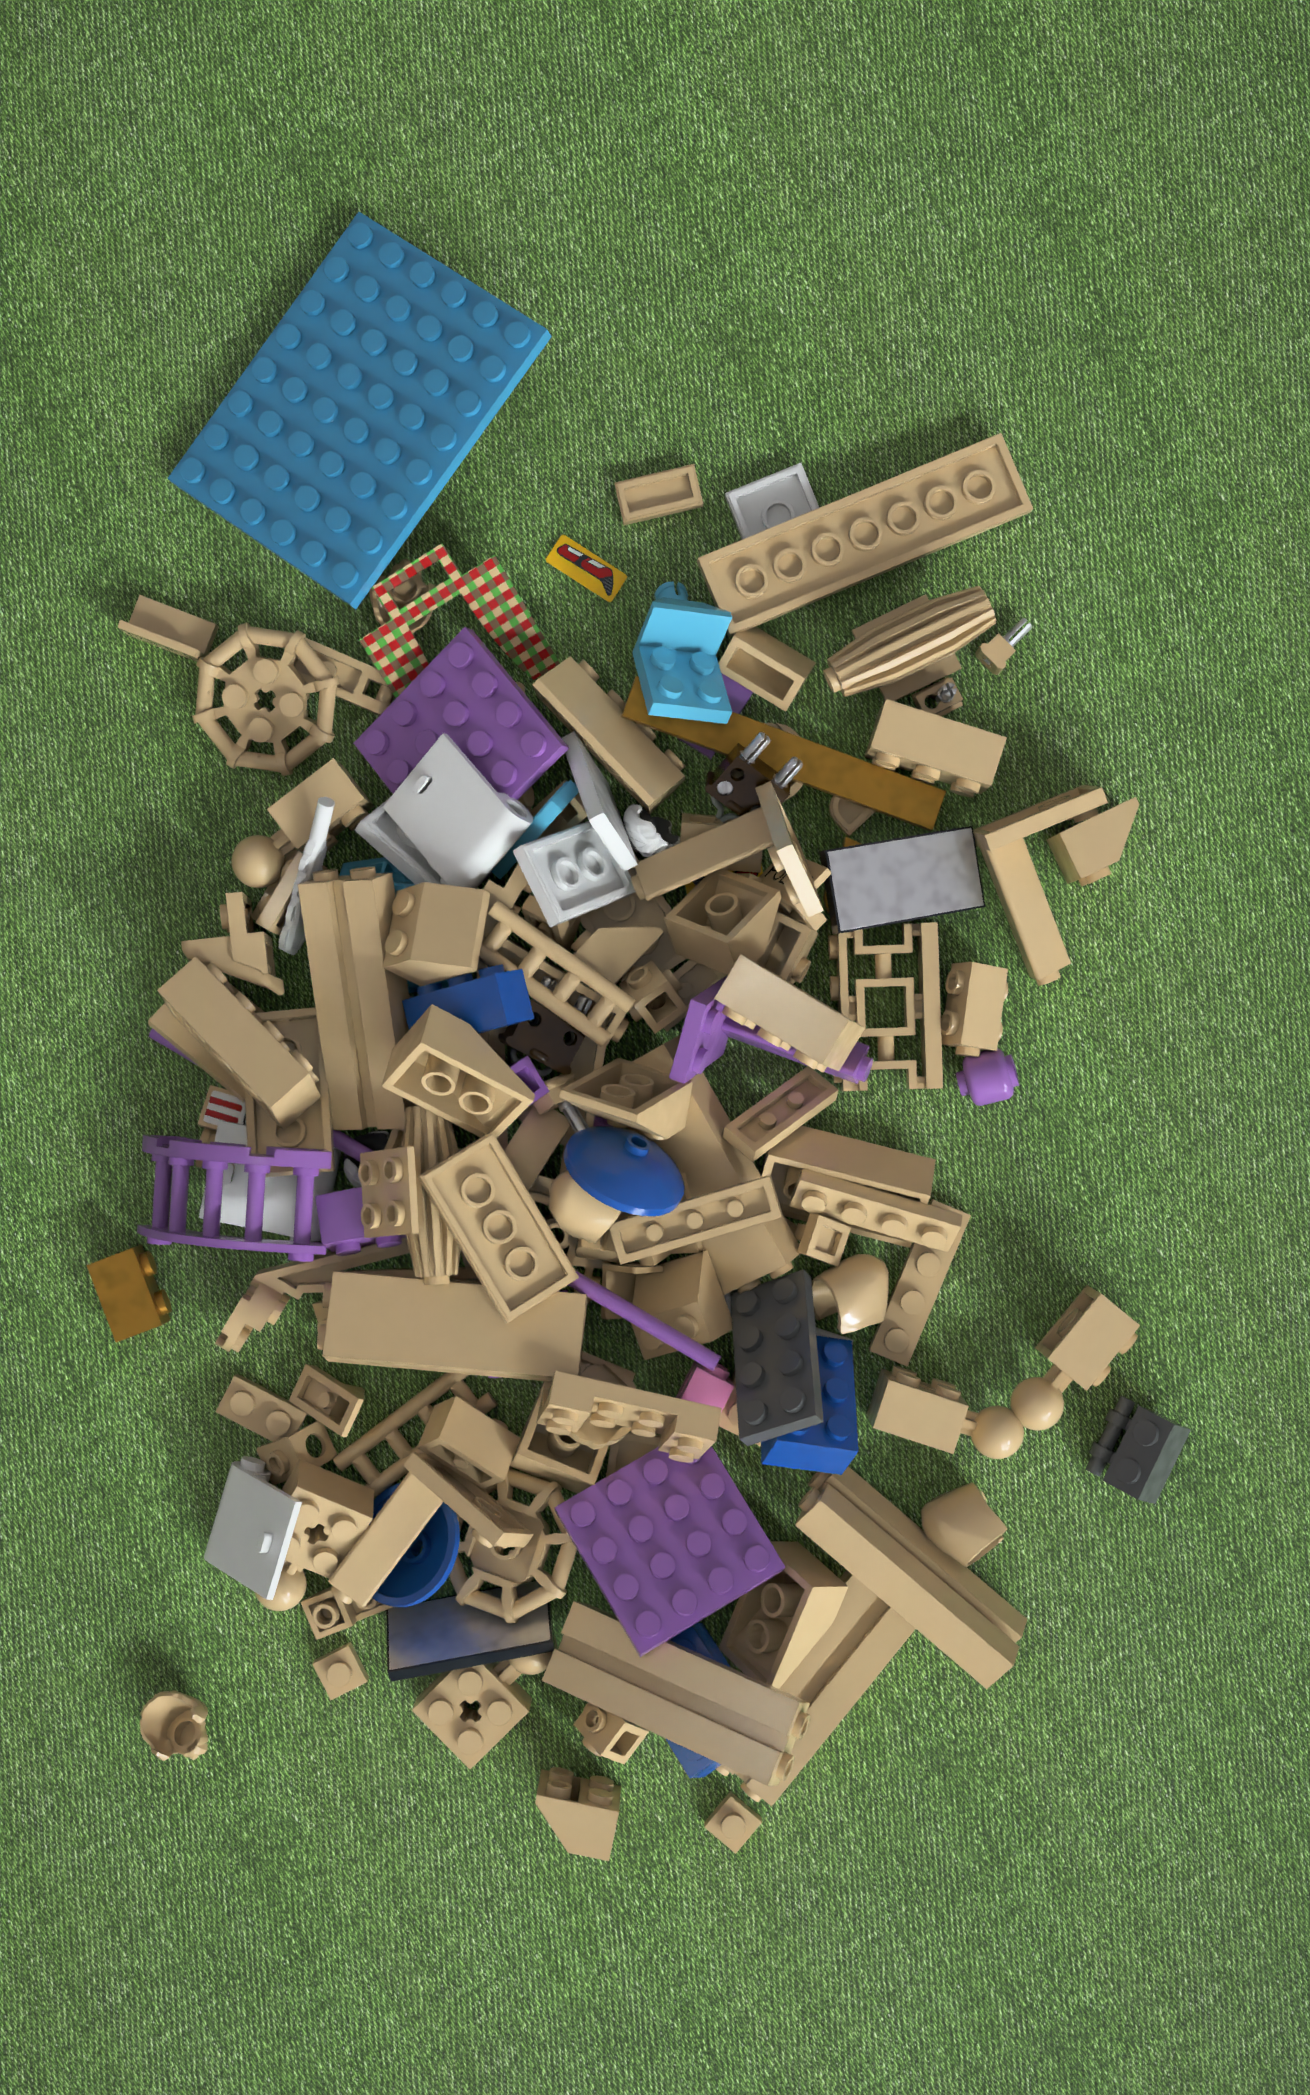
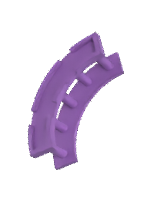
(215, 1158)

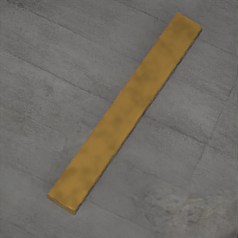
(822, 766)

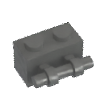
(1144, 1454)

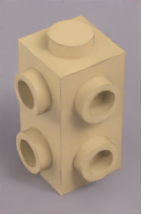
(974, 1008)

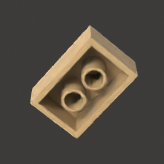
(935, 748)
(787, 1016)

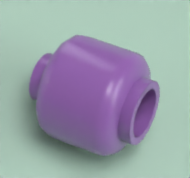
(988, 1077)

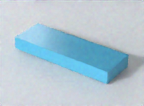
(541, 821)

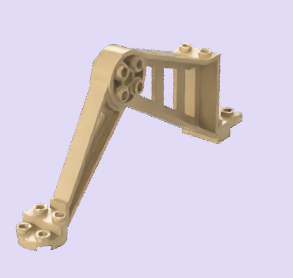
(267, 1298)

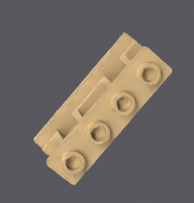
(916, 1006)

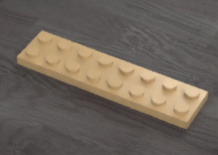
(865, 534)

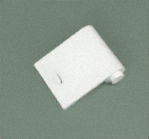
(456, 815)
(278, 1195)
(252, 1527)

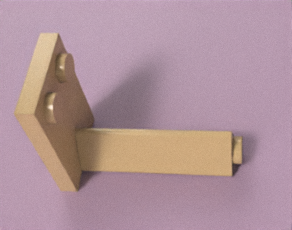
(729, 844)
(1018, 881)
(407, 1514)

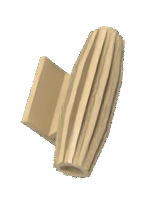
(910, 645)
(399, 1203)

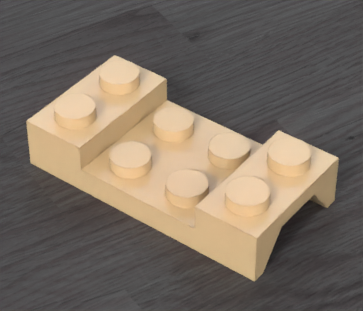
(684, 1425)

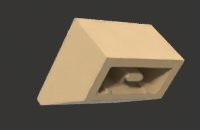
(580, 1811)

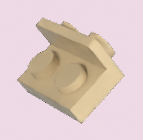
(274, 903)

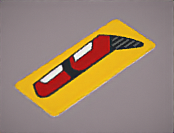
(586, 568)

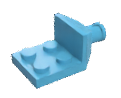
(679, 657)

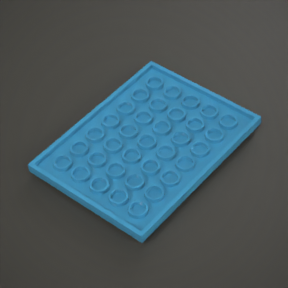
(359, 408)

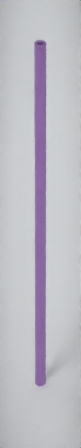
(582, 1284)

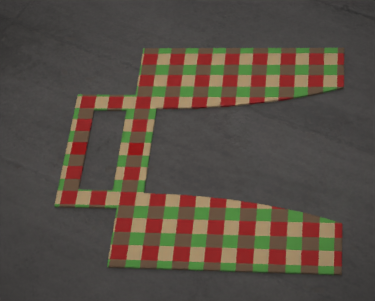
(489, 597)

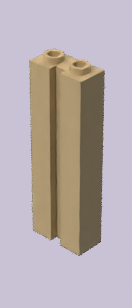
(353, 995)
(714, 1165)
(448, 1328)
(912, 1574)
(837, 1674)
(679, 1696)

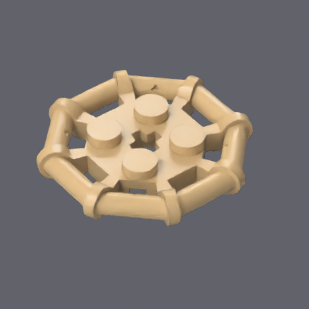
(242, 698)
(521, 1563)

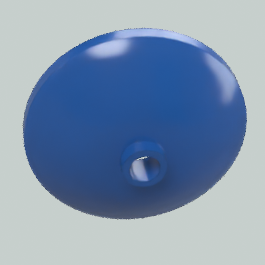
(624, 1170)
(423, 1573)

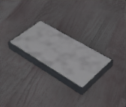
(902, 879)
(448, 1636)

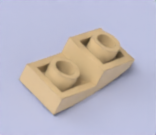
(536, 1143)
(330, 1615)

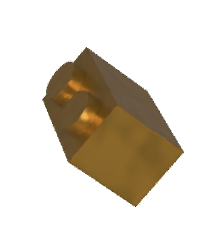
(130, 1292)

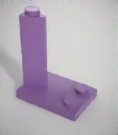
(707, 1034)

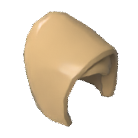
(579, 1211)
(853, 1289)
(962, 1524)

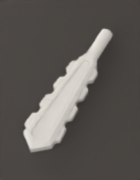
(314, 852)

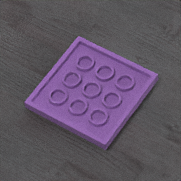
(478, 707)
(668, 1543)

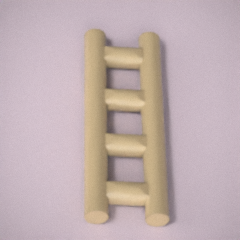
(576, 972)
(388, 1430)

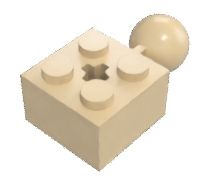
(260, 858)
(1080, 1351)
(938, 1414)
(326, 1528)
(501, 1699)

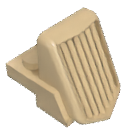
(244, 952)

